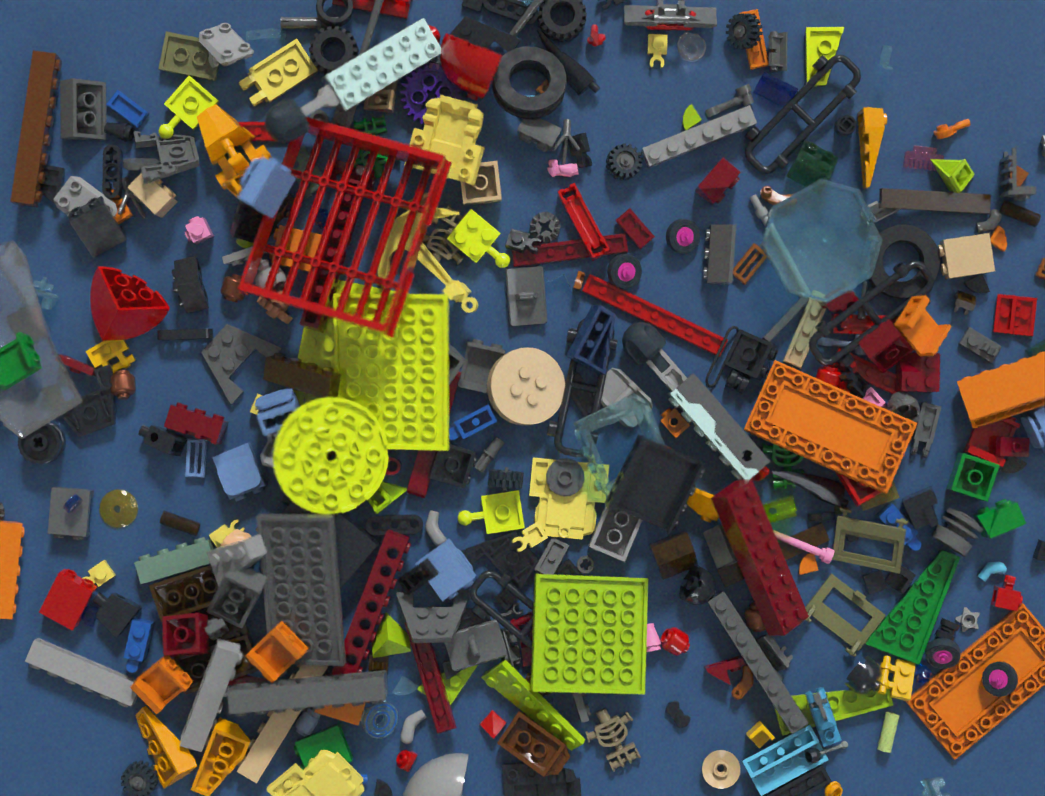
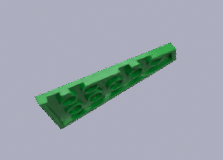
(912, 619)

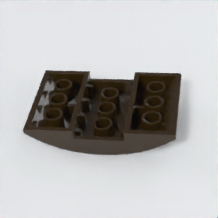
(194, 594)

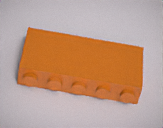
(1004, 390)
(10, 551)

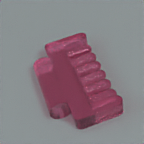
(921, 153)

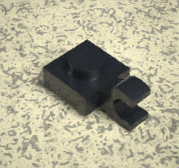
(583, 159)

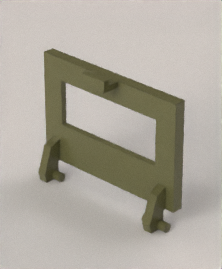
(871, 531)
(837, 623)

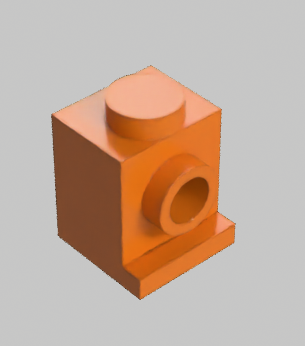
(676, 429)

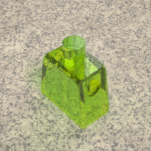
(785, 508)

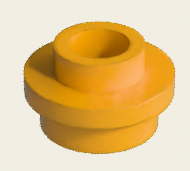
(833, 789)

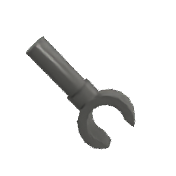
(511, 611)

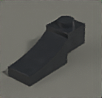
(418, 576)

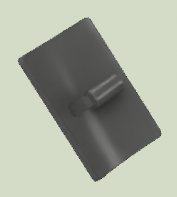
(526, 296)
(476, 645)

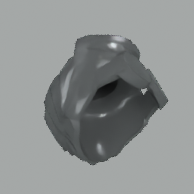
(904, 405)

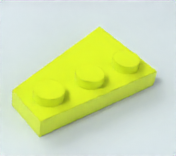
(820, 42)

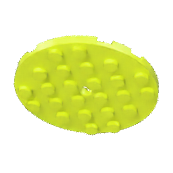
(302, 461)

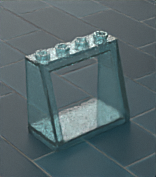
(615, 412)

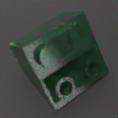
(812, 164)

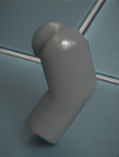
(991, 223)

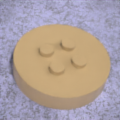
(526, 386)

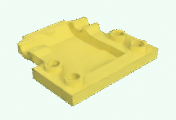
(452, 131)
(565, 515)
(324, 776)

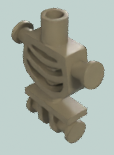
(438, 252)
(606, 721)

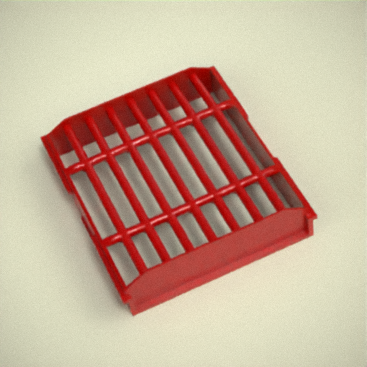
(374, 145)

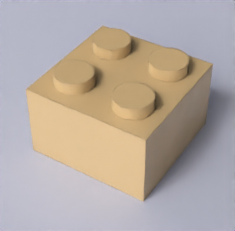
(486, 186)
(154, 195)

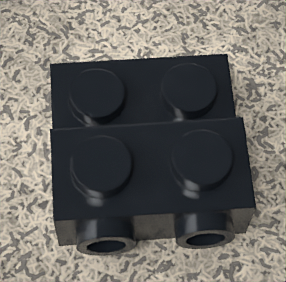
(751, 355)
(453, 466)

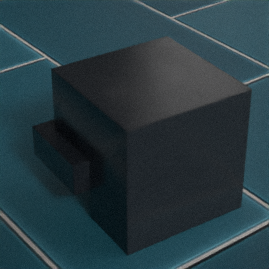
(920, 507)

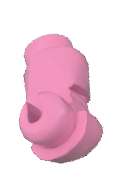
(565, 170)

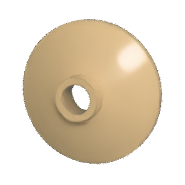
(723, 778)

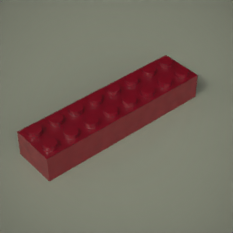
(760, 557)

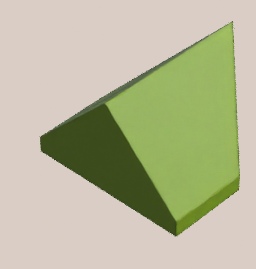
(954, 173)
(385, 495)
(390, 638)

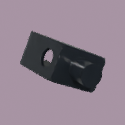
(163, 440)
(115, 612)

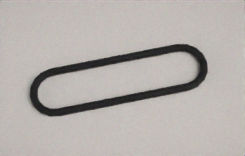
(716, 357)

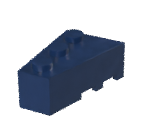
(593, 340)

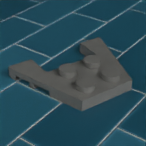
(175, 155)
(229, 351)
(433, 623)

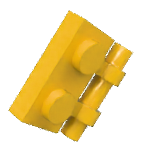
(108, 350)
(902, 679)

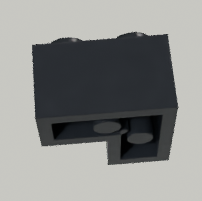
(189, 284)

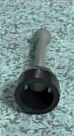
(813, 754)

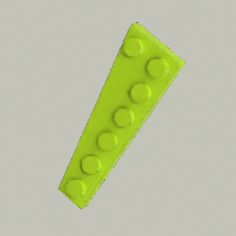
(518, 691)
(843, 705)

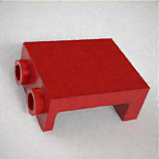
(983, 439)
(68, 598)

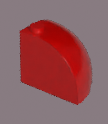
(468, 65)
(124, 305)

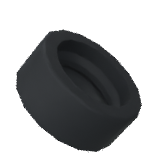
(328, 21)

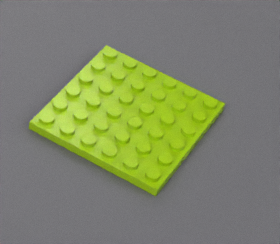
(589, 634)

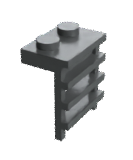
(1011, 190)

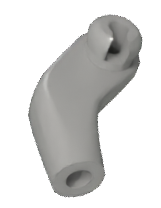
(433, 529)
(409, 726)

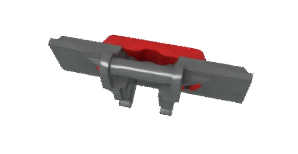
(670, 16)

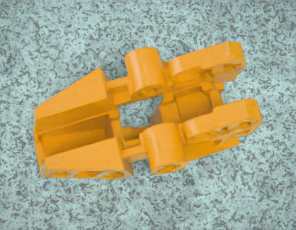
(220, 136)

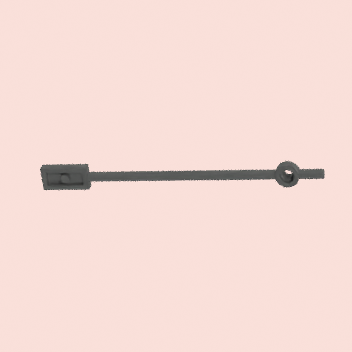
(346, 117)

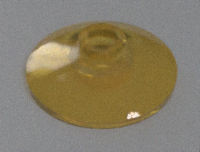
(128, 507)

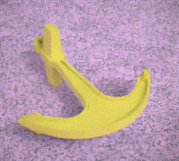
(454, 289)

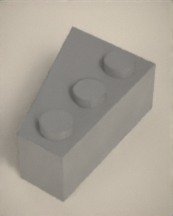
(236, 556)

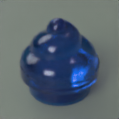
(321, 218)
(922, 673)

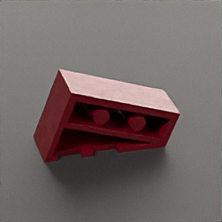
(196, 423)

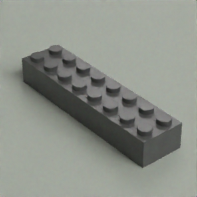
(308, 692)

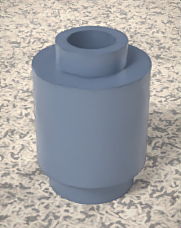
(307, 721)

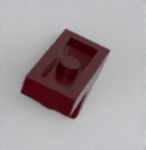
(720, 668)

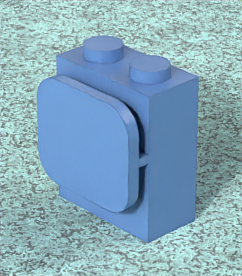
(266, 185)
(275, 409)
(1035, 427)
(240, 472)
(453, 570)

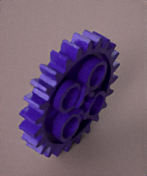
(416, 85)

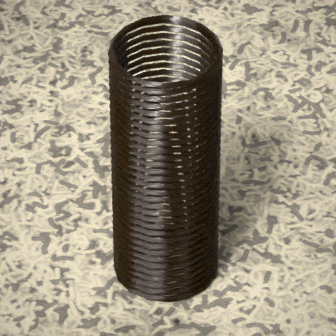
(1029, 218)
(181, 527)

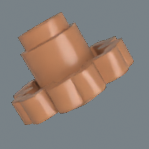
(275, 308)

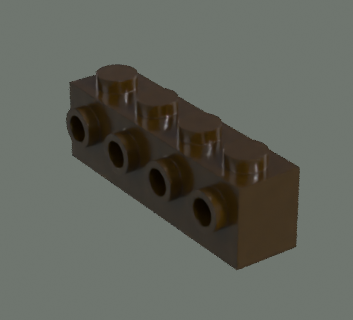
(301, 376)

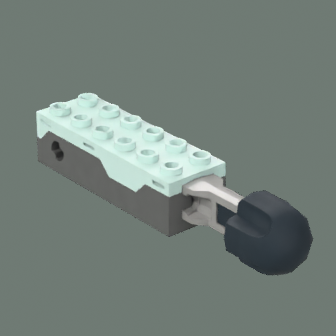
(358, 79)
(645, 345)

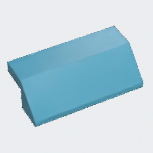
(783, 760)

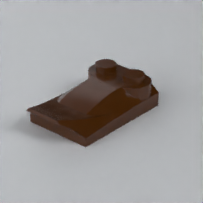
(534, 746)

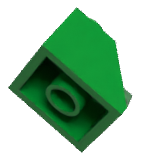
(973, 476)
(999, 518)

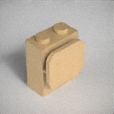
(966, 256)

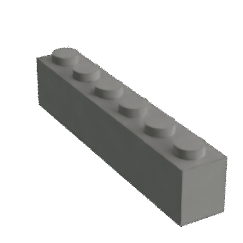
(699, 136)
(82, 671)
(210, 694)

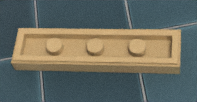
(806, 328)

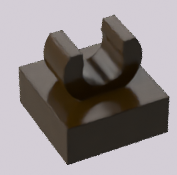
(965, 301)
(378, 663)

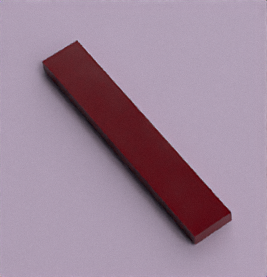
(567, 251)
(433, 685)

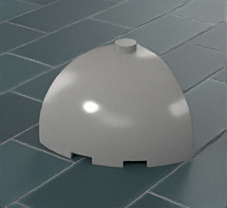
(439, 777)

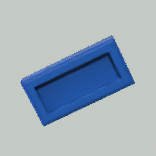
(127, 109)

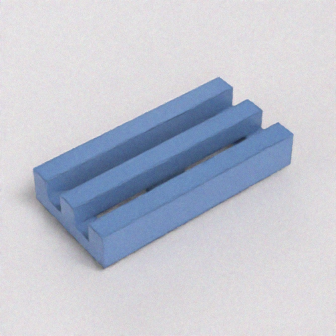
(196, 458)

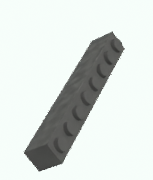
(757, 662)

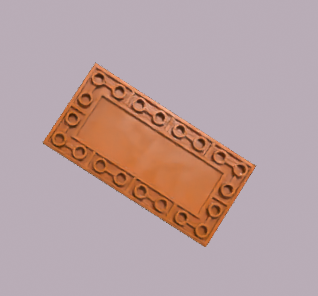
(830, 427)
(955, 701)

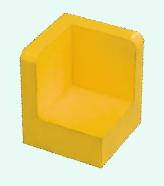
(759, 734)

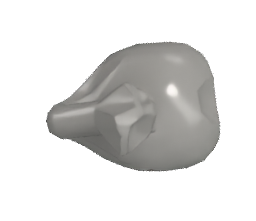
(262, 275)

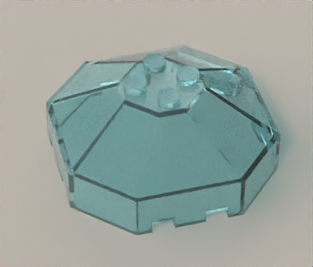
(822, 241)

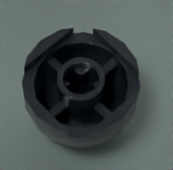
(699, 586)
(865, 677)

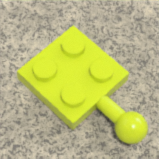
(187, 103)
(475, 237)
(500, 511)

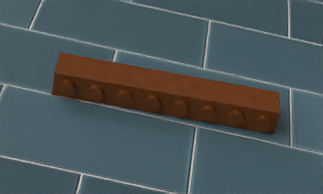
(35, 129)

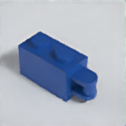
(472, 423)
(888, 517)
(138, 643)

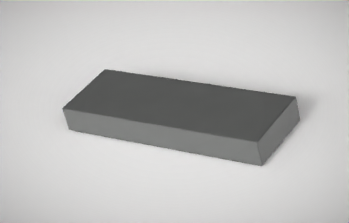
(782, 322)

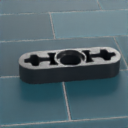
(107, 165)
(183, 334)

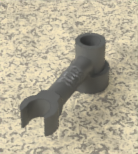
(744, 96)

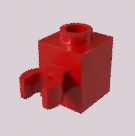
(1005, 596)

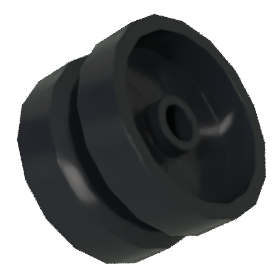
(53, 441)

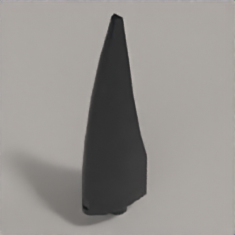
(576, 75)
(819, 487)

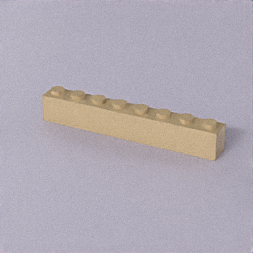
(273, 732)

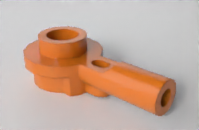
(944, 131)

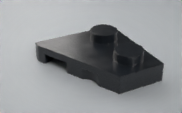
(53, 181)

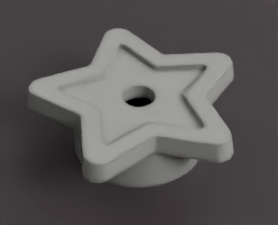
(968, 624)

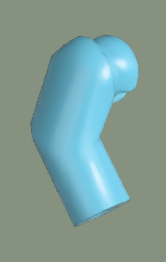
(992, 568)

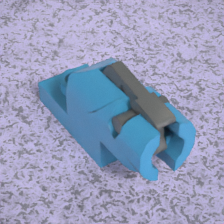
(823, 717)

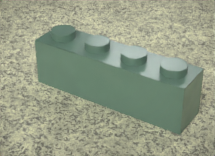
(173, 561)

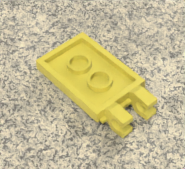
(279, 73)

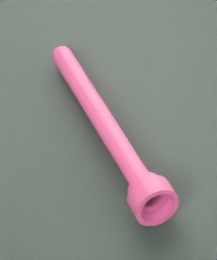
(824, 554)

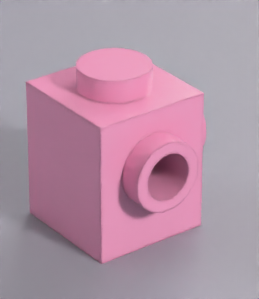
(198, 230)

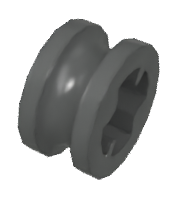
(580, 561)

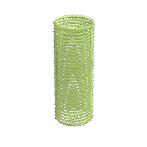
(888, 732)

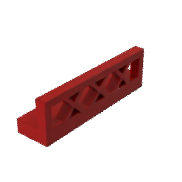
(392, 8)

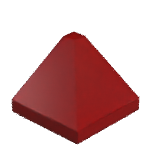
(493, 724)

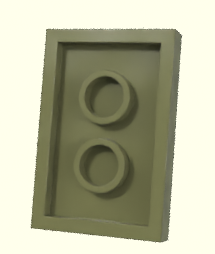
(186, 57)

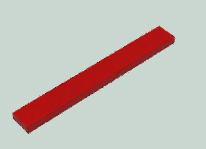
(653, 315)

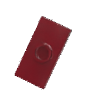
(634, 228)
(77, 366)
(1012, 446)

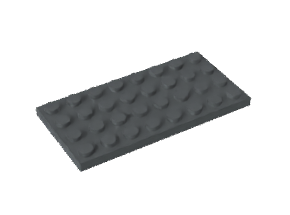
(304, 583)

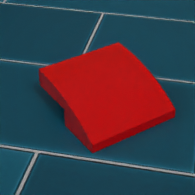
(1015, 315)

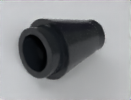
(122, 131)

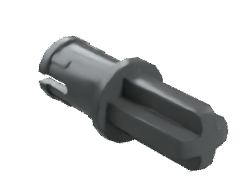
(489, 454)

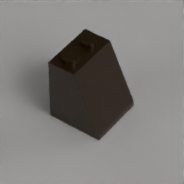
(674, 554)

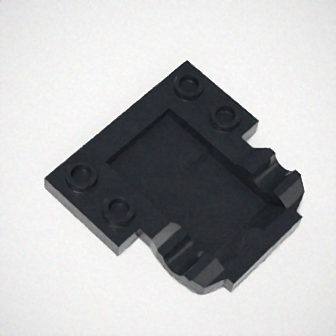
(524, 781)

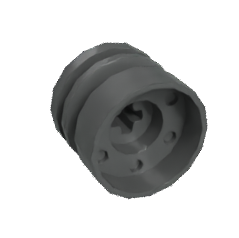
(957, 532)

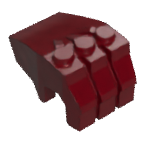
(841, 302)

